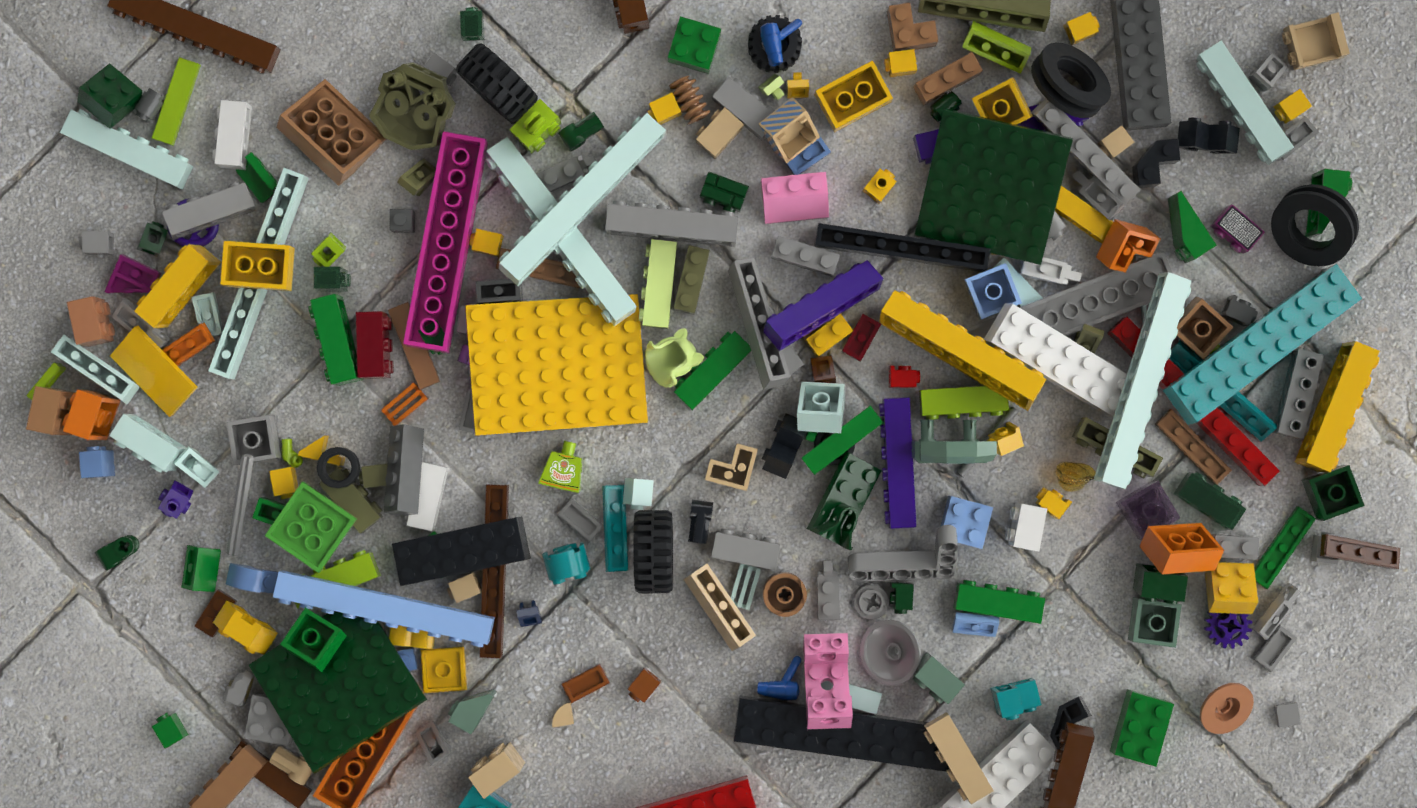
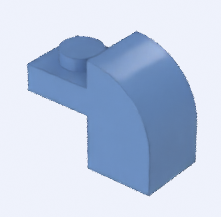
(251, 578)

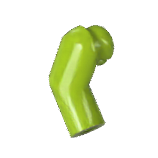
(289, 455)

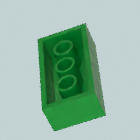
(335, 339)

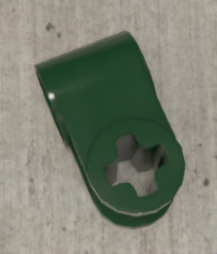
(115, 552)

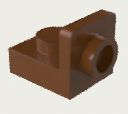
(823, 369)

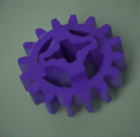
(1226, 632)

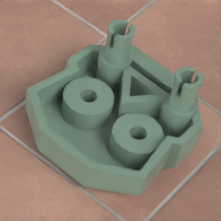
(966, 451)

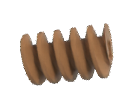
(689, 99)

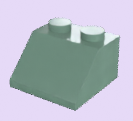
(470, 710)

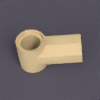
(294, 766)

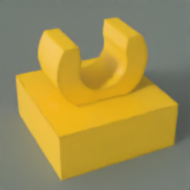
(797, 87)

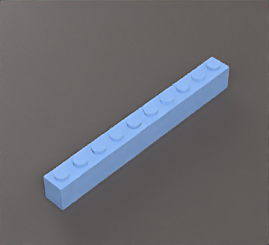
(383, 607)

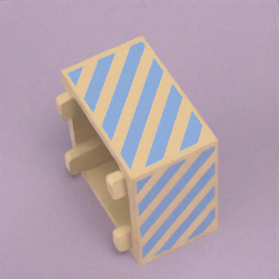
(789, 130)

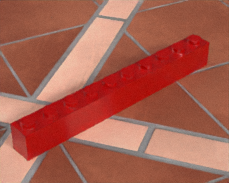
(1214, 424)

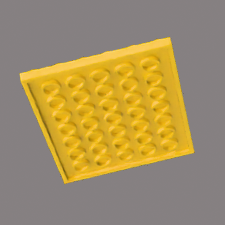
(553, 366)

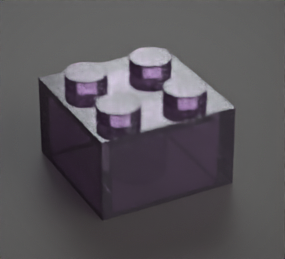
(1147, 508)

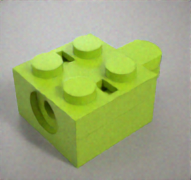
(536, 126)

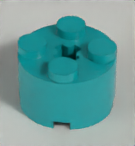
(566, 562)

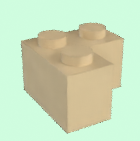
(734, 474)

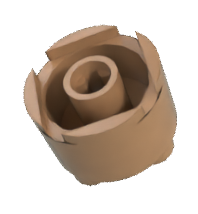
(794, 601)

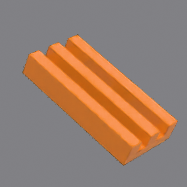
(390, 416)

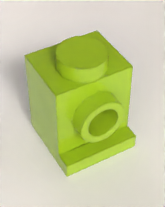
(334, 244)

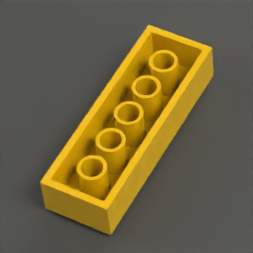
(1337, 406)

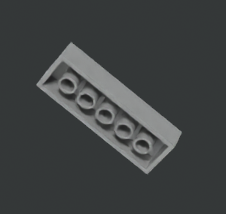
(671, 224)

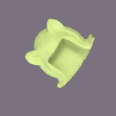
(671, 358)

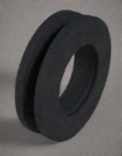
(1061, 93)
(1330, 204)

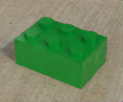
(1141, 727)

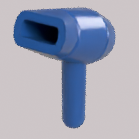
(772, 39)
(785, 688)

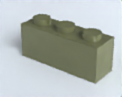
(691, 279)
(354, 501)

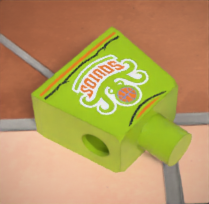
(563, 469)

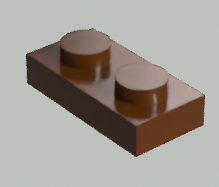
(205, 622)

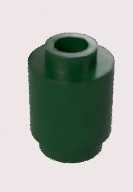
(947, 101)

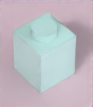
(638, 493)

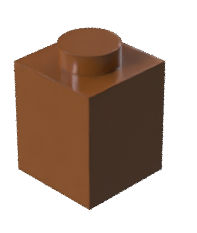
(643, 685)

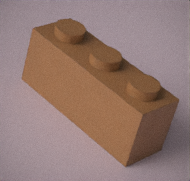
(947, 78)

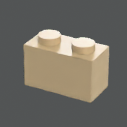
(719, 132)

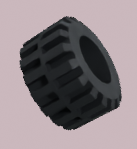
(759, 55)

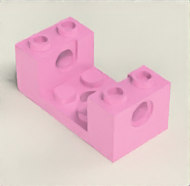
(827, 661)

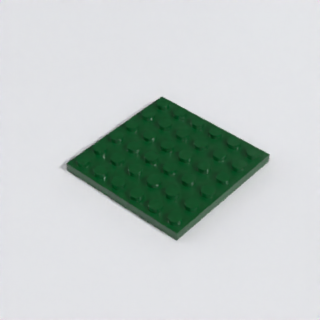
(993, 185)
(346, 703)

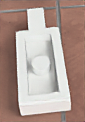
(1050, 271)

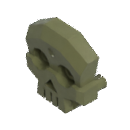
(407, 122)

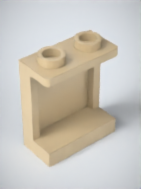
(1315, 42)

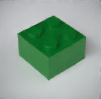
(694, 45)
(313, 639)

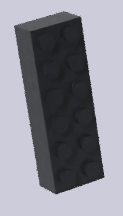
(461, 551)

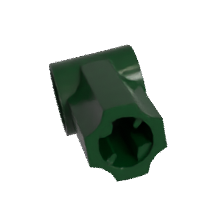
(576, 133)

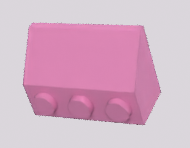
(795, 197)

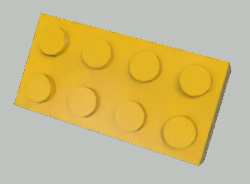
(177, 286)

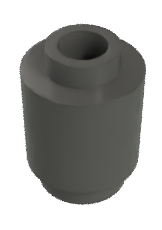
(149, 104)

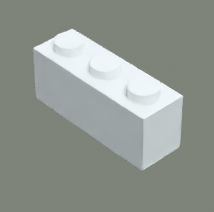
(232, 134)
(430, 496)

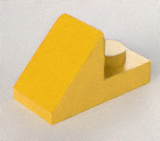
(316, 449)

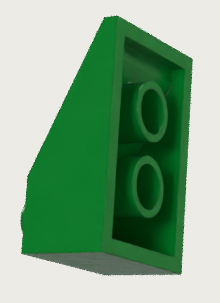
(1334, 179)
(1188, 231)

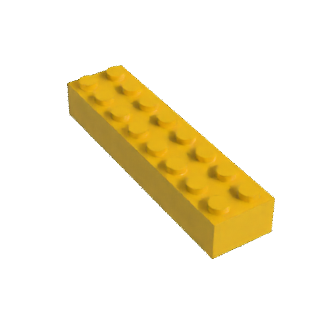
(962, 350)

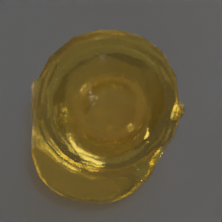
(1073, 475)

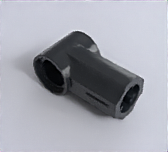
(700, 516)

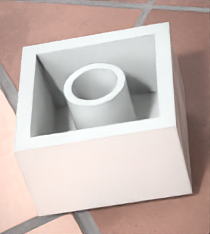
(1026, 526)

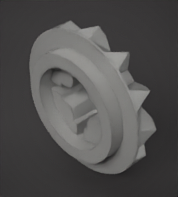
(874, 611)

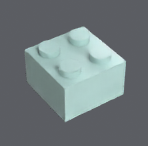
(821, 407)

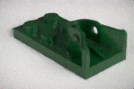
(844, 500)

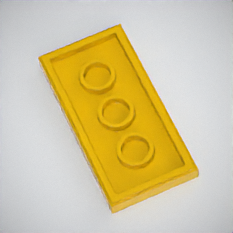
(153, 371)

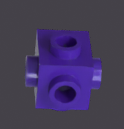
(175, 500)

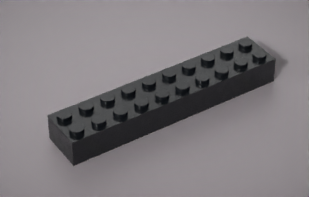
(869, 738)

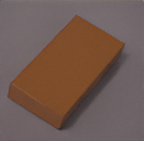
(585, 683)

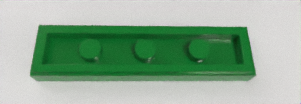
(840, 442)
(1282, 546)

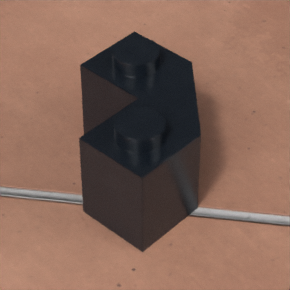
(1216, 138)
(1146, 169)
(784, 447)
(1070, 712)

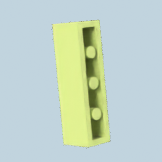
(659, 284)

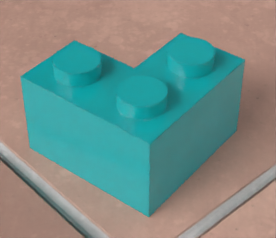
(1015, 697)

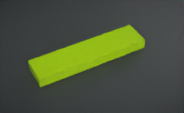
(176, 101)

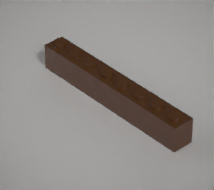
(199, 30)

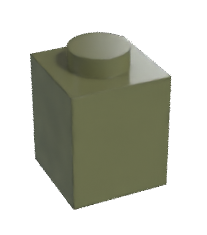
(373, 475)

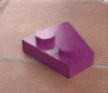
(131, 277)

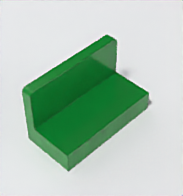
(258, 178)
(201, 568)

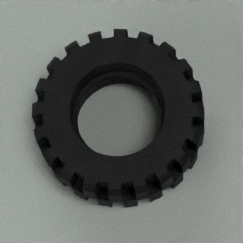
(496, 83)
(653, 551)

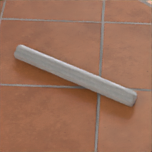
(240, 504)

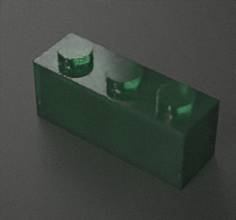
(1210, 500)

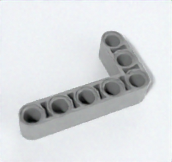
(908, 564)

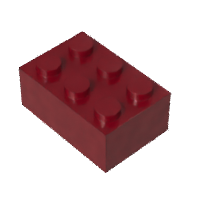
(374, 345)

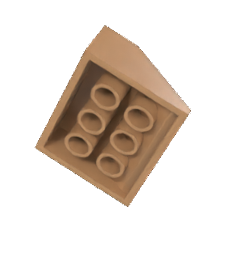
(330, 131)

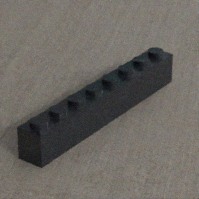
(902, 247)

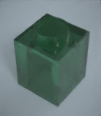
(472, 24)

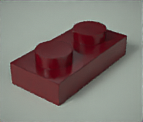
(861, 337)

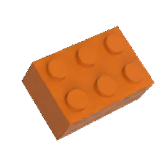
(91, 415)
(1181, 548)

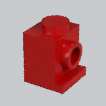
(903, 377)

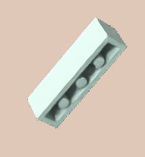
(95, 369)

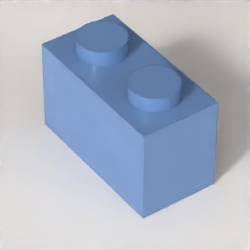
(97, 462)

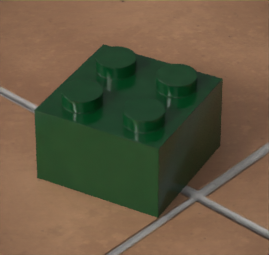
(109, 95)
(1333, 493)
(1153, 585)

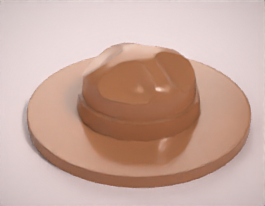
(1226, 708)

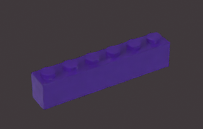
(822, 305)
(899, 463)

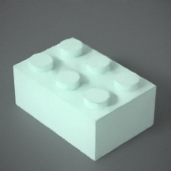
(147, 442)

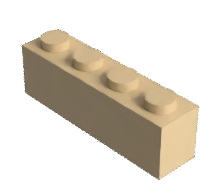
(719, 607)
(958, 757)

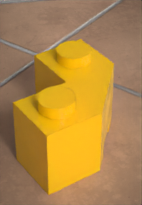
(241, 626)

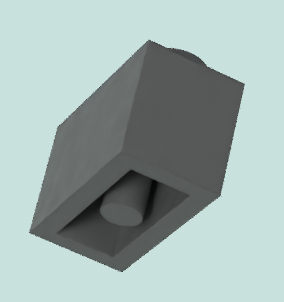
(498, 291)

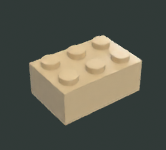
(493, 772)

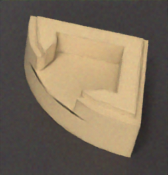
(563, 716)

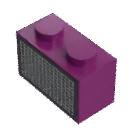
(1237, 229)

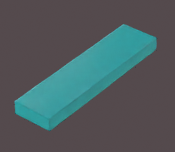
(615, 528)

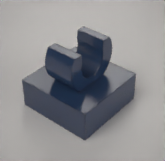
(529, 616)

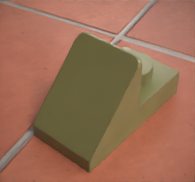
(418, 177)
(1089, 337)

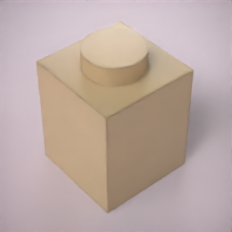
(1115, 142)
(464, 588)

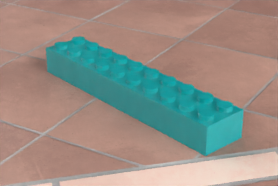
(1262, 344)

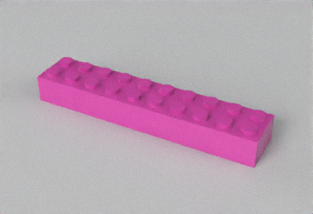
(446, 239)

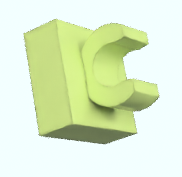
(772, 86)

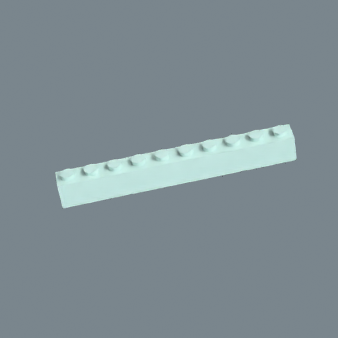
(582, 199)
(574, 249)
(249, 300)
(1143, 380)

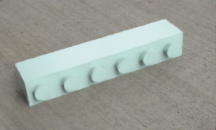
(1244, 103)
(127, 149)

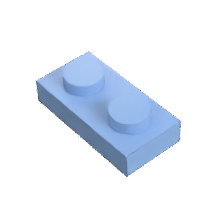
(975, 624)

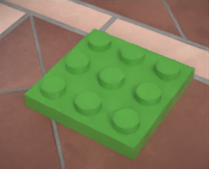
(311, 527)

